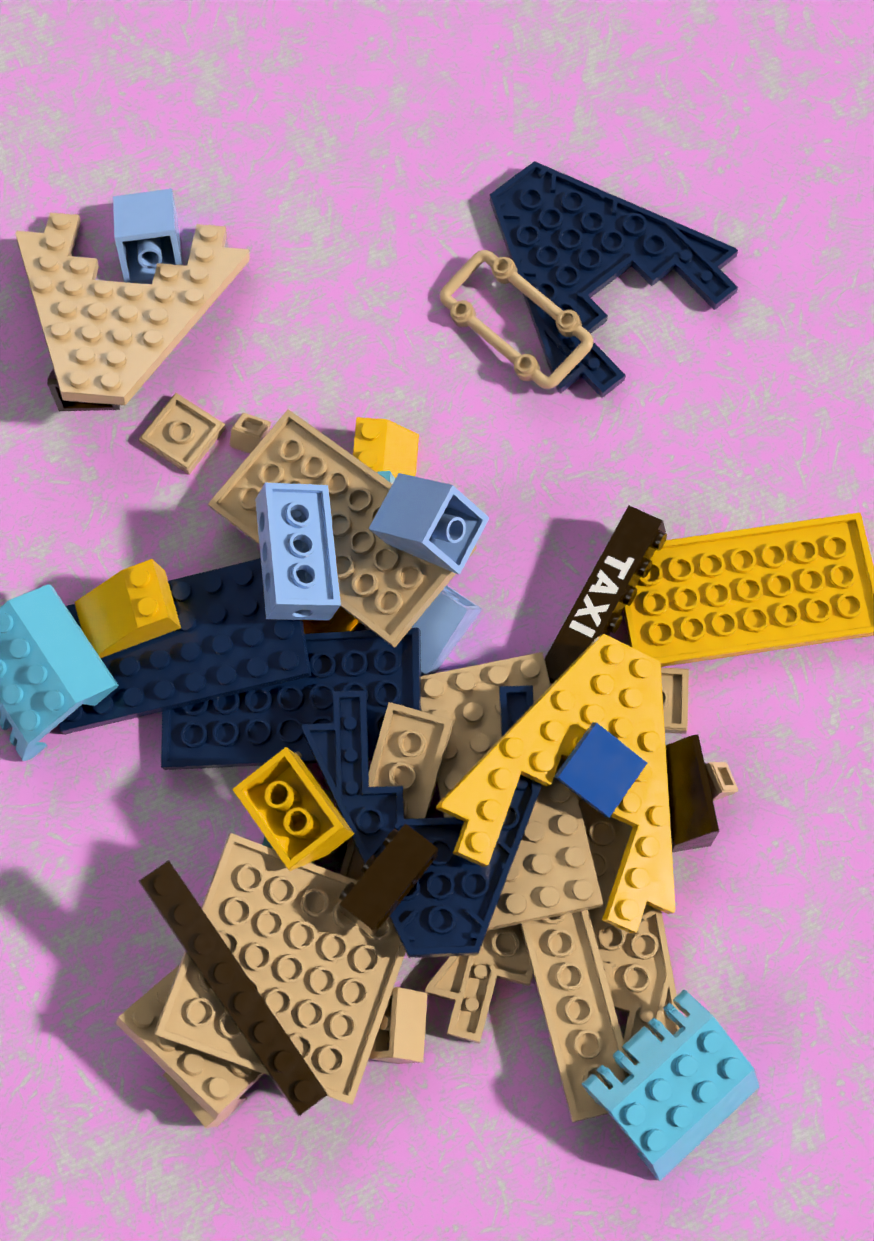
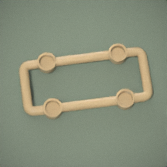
(525, 365)

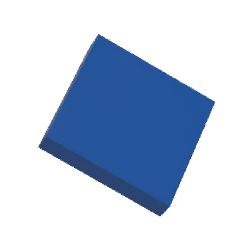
(600, 769)

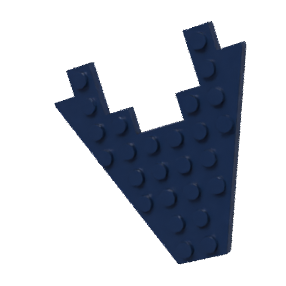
(579, 240)

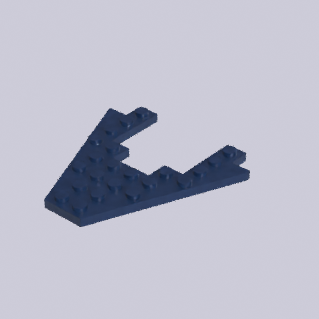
(455, 897)

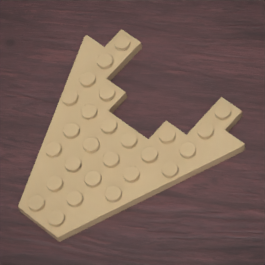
(113, 333)
(634, 963)

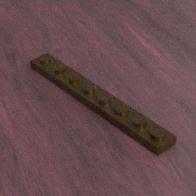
(233, 988)

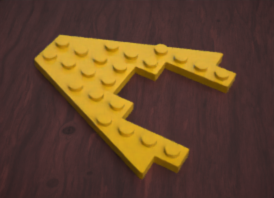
(624, 696)

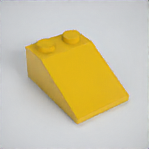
(128, 609)

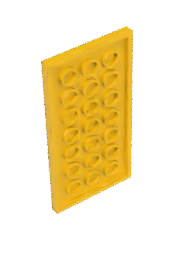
(755, 591)

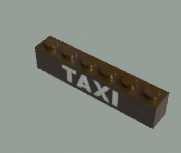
(608, 588)

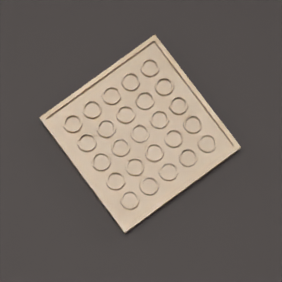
(304, 958)

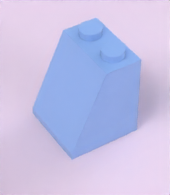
(146, 233)
(429, 521)
(443, 627)

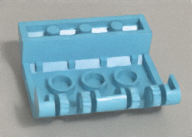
(44, 668)
(677, 1087)

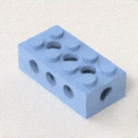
(297, 552)

